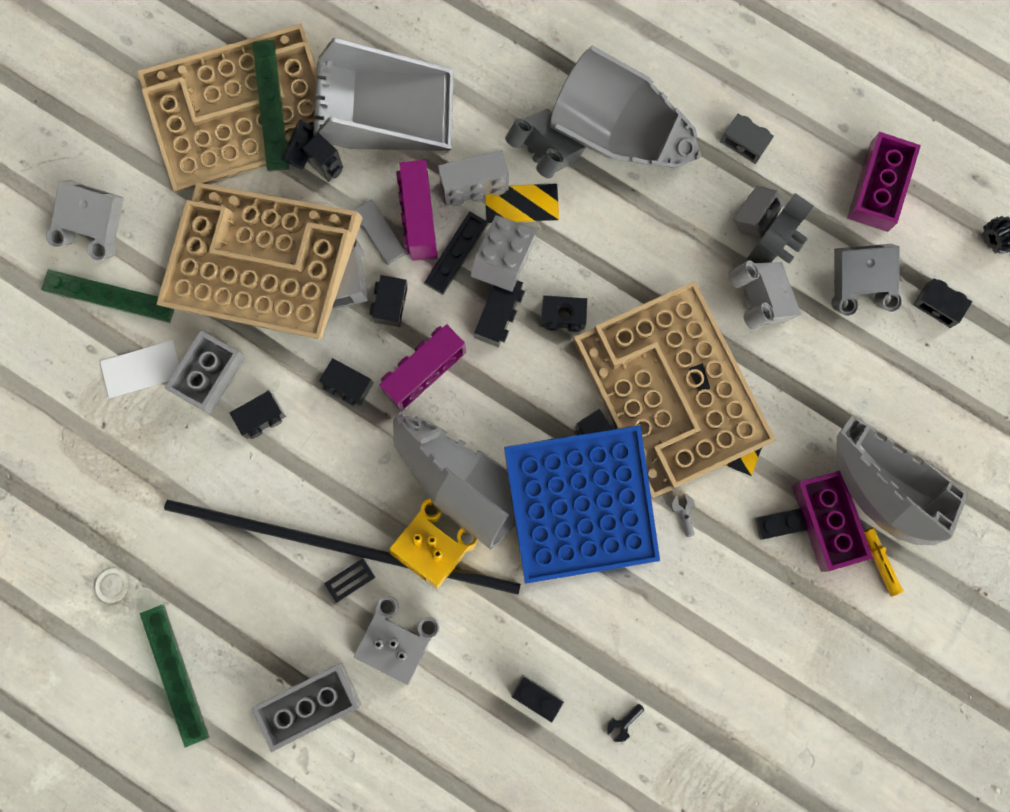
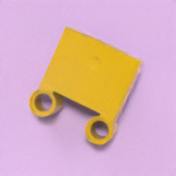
(428, 549)

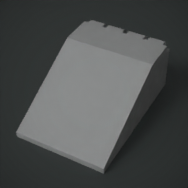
(381, 100)

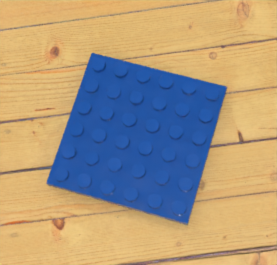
(582, 503)

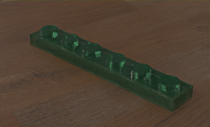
(270, 104)
(105, 295)
(174, 675)

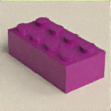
(884, 181)
(416, 210)
(423, 367)
(832, 522)

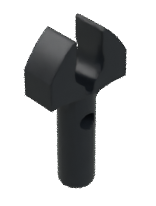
(625, 723)

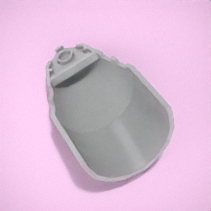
(622, 114)
(459, 482)

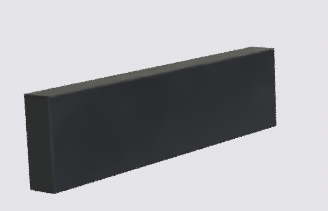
(456, 253)

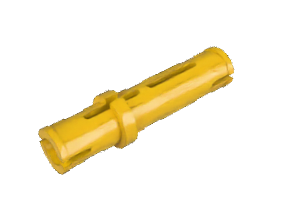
(883, 563)

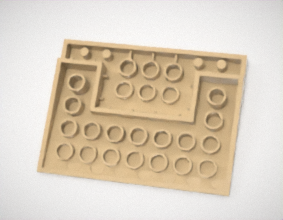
(210, 106)
(259, 259)
(645, 380)

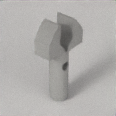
(685, 516)

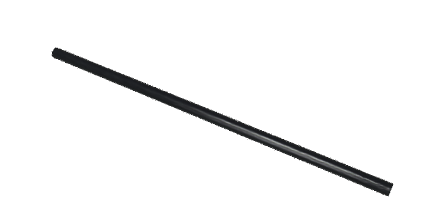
(328, 543)

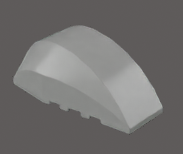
(895, 489)

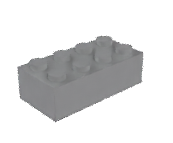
(306, 707)

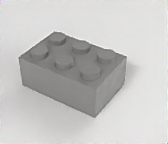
(474, 178)
(503, 253)
(205, 372)

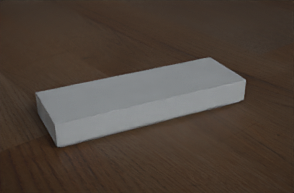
(380, 232)

